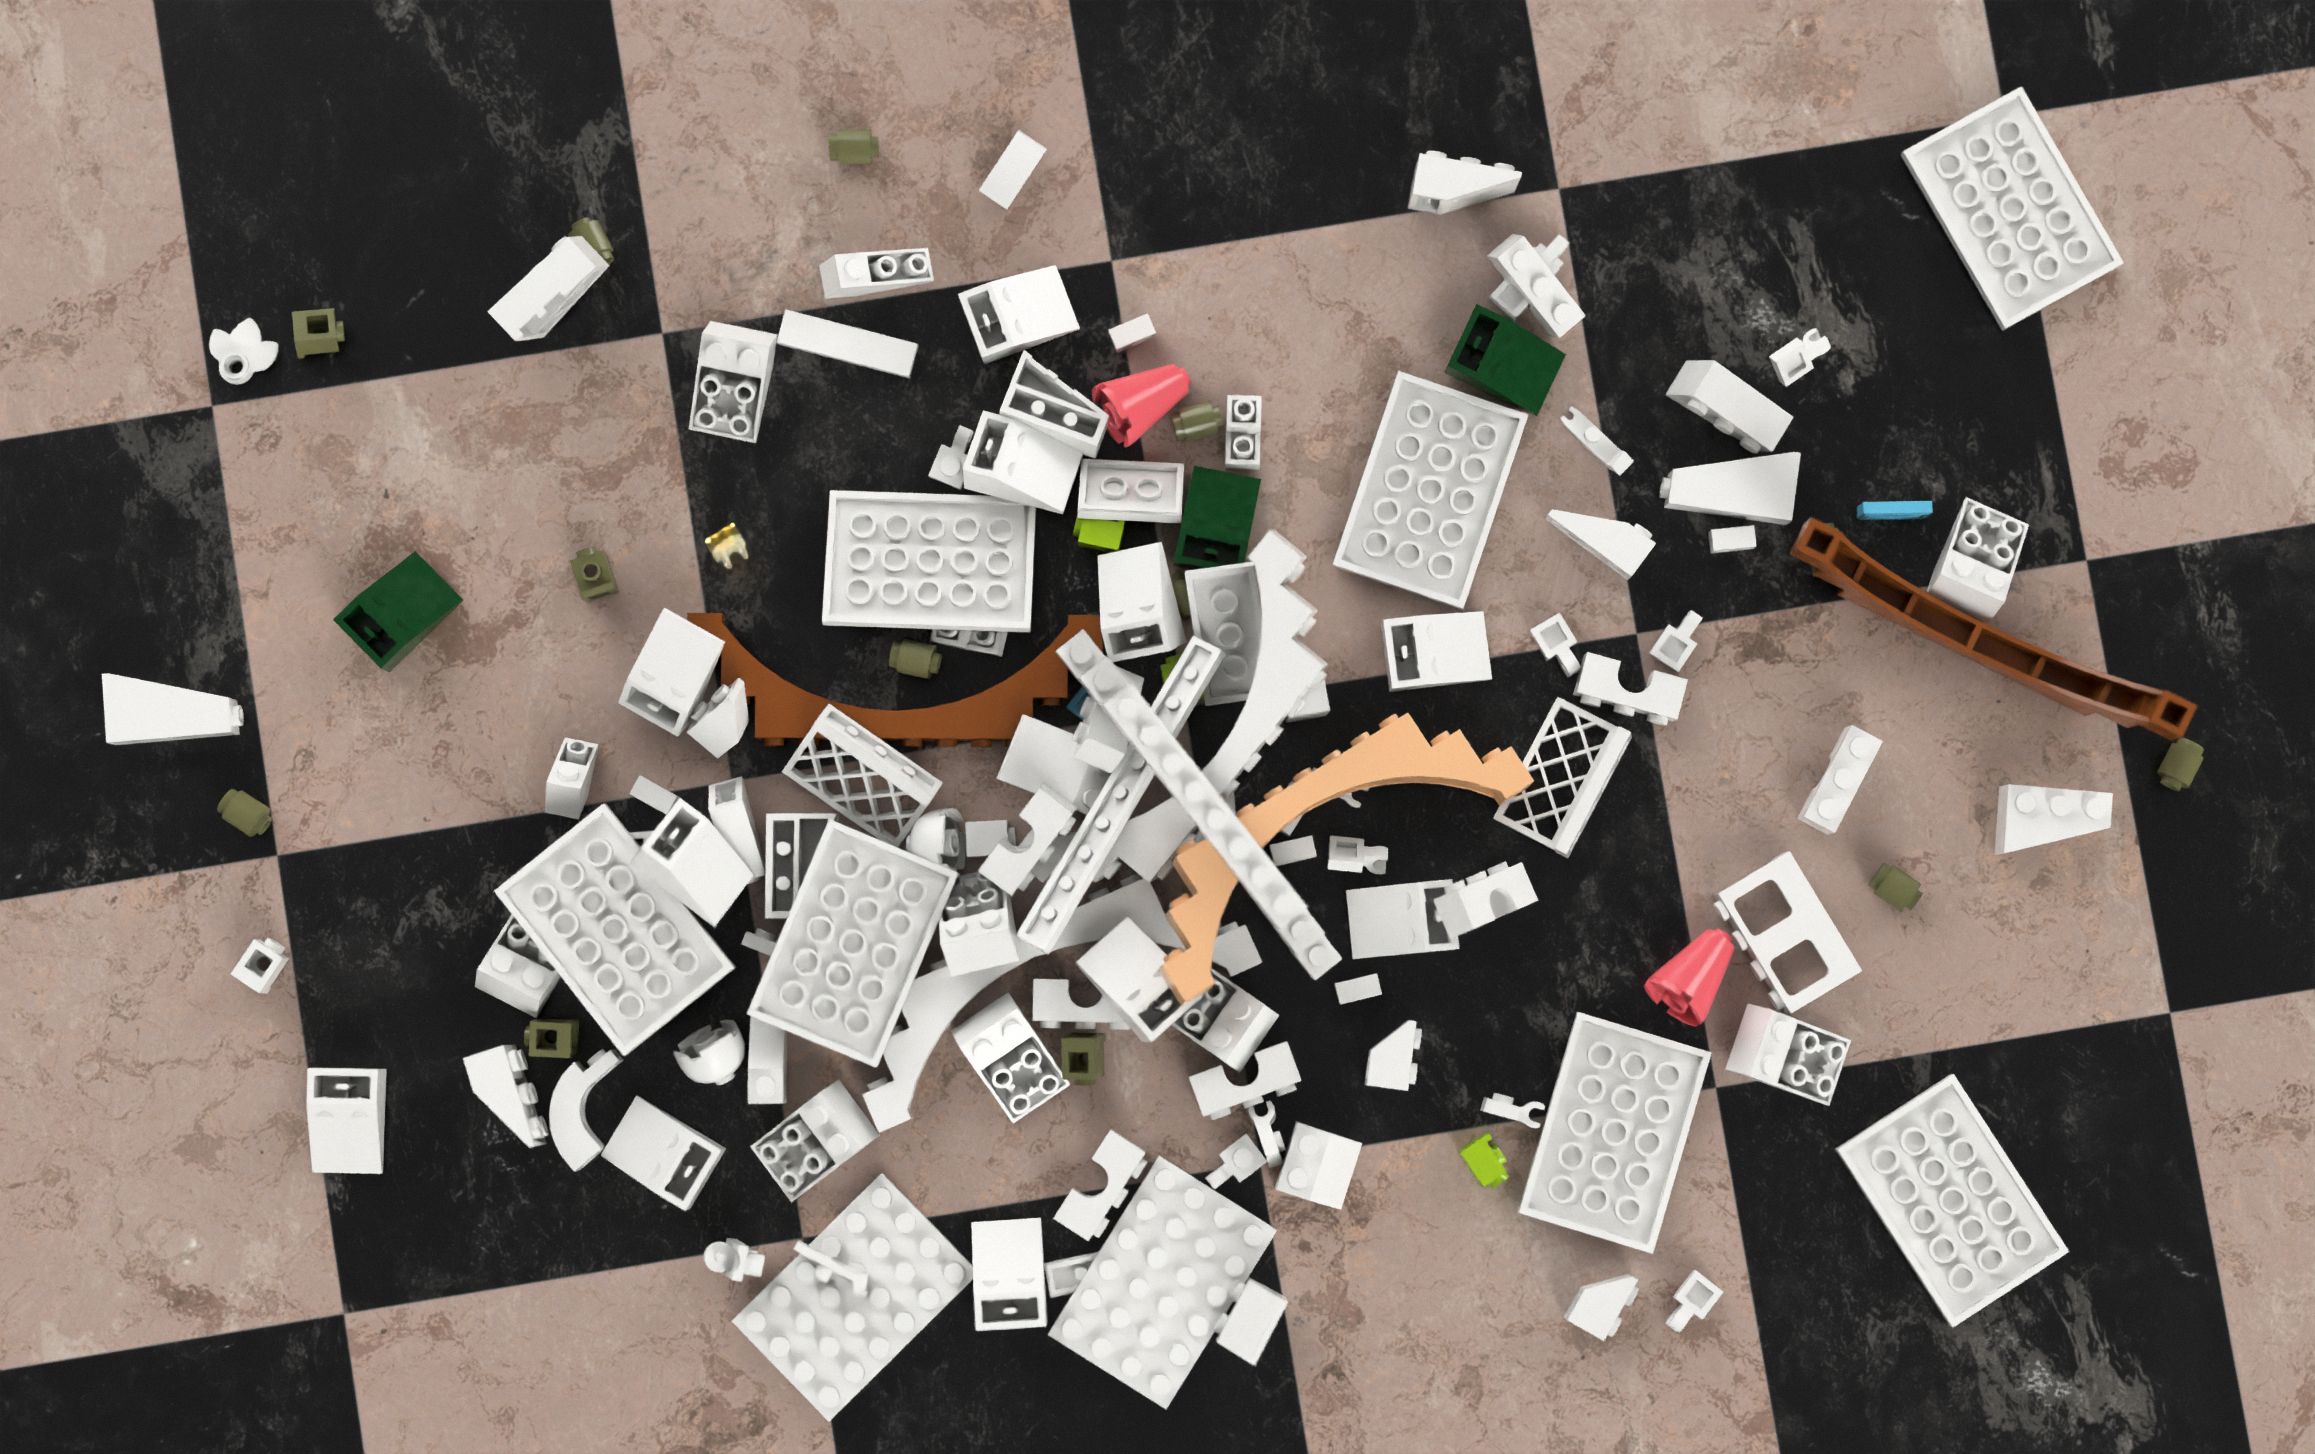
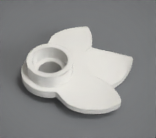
(242, 346)

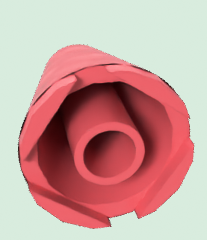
(1140, 400)
(1692, 977)

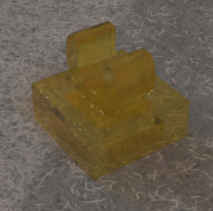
(725, 543)

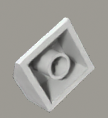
(1318, 1165)
(1250, 1320)

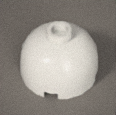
(938, 839)
(712, 1055)

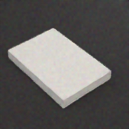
(1131, 490)

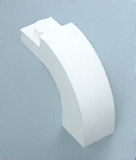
(567, 1109)

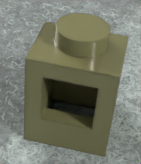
(317, 331)
(602, 583)
(541, 1046)
(1073, 1064)

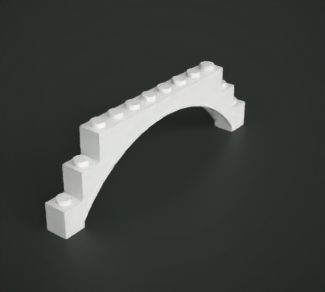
(1281, 679)
(1201, 803)
(939, 997)

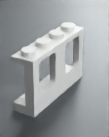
(1806, 922)

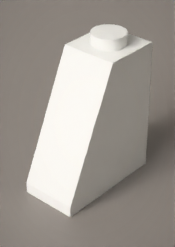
(735, 822)

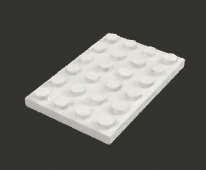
(2012, 208)
(1430, 490)
(928, 561)
(613, 931)
(852, 943)
(1614, 1132)
(1952, 1200)
(1162, 1282)
(840, 1340)

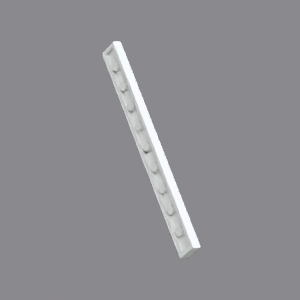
(1116, 802)

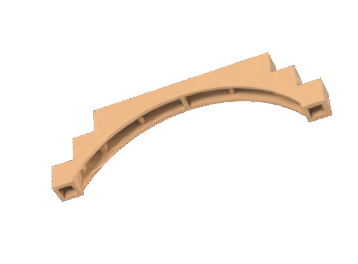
(1387, 757)

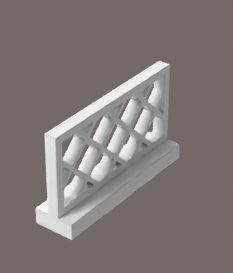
(871, 753)
(1591, 788)

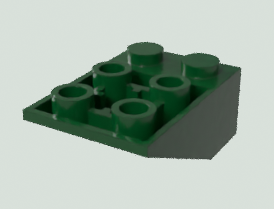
(1505, 360)
(1216, 519)
(398, 611)

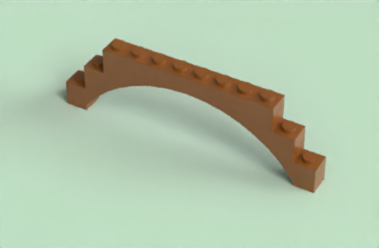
(2057, 678)
(993, 715)

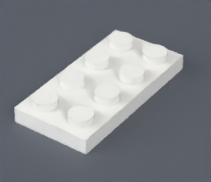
(1228, 616)

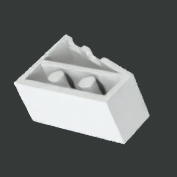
(549, 289)
(1730, 404)
(1053, 407)
(2045, 815)
(789, 851)

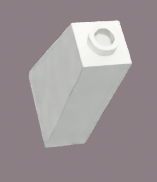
(1741, 488)
(159, 712)

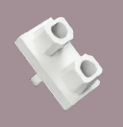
(733, 1259)

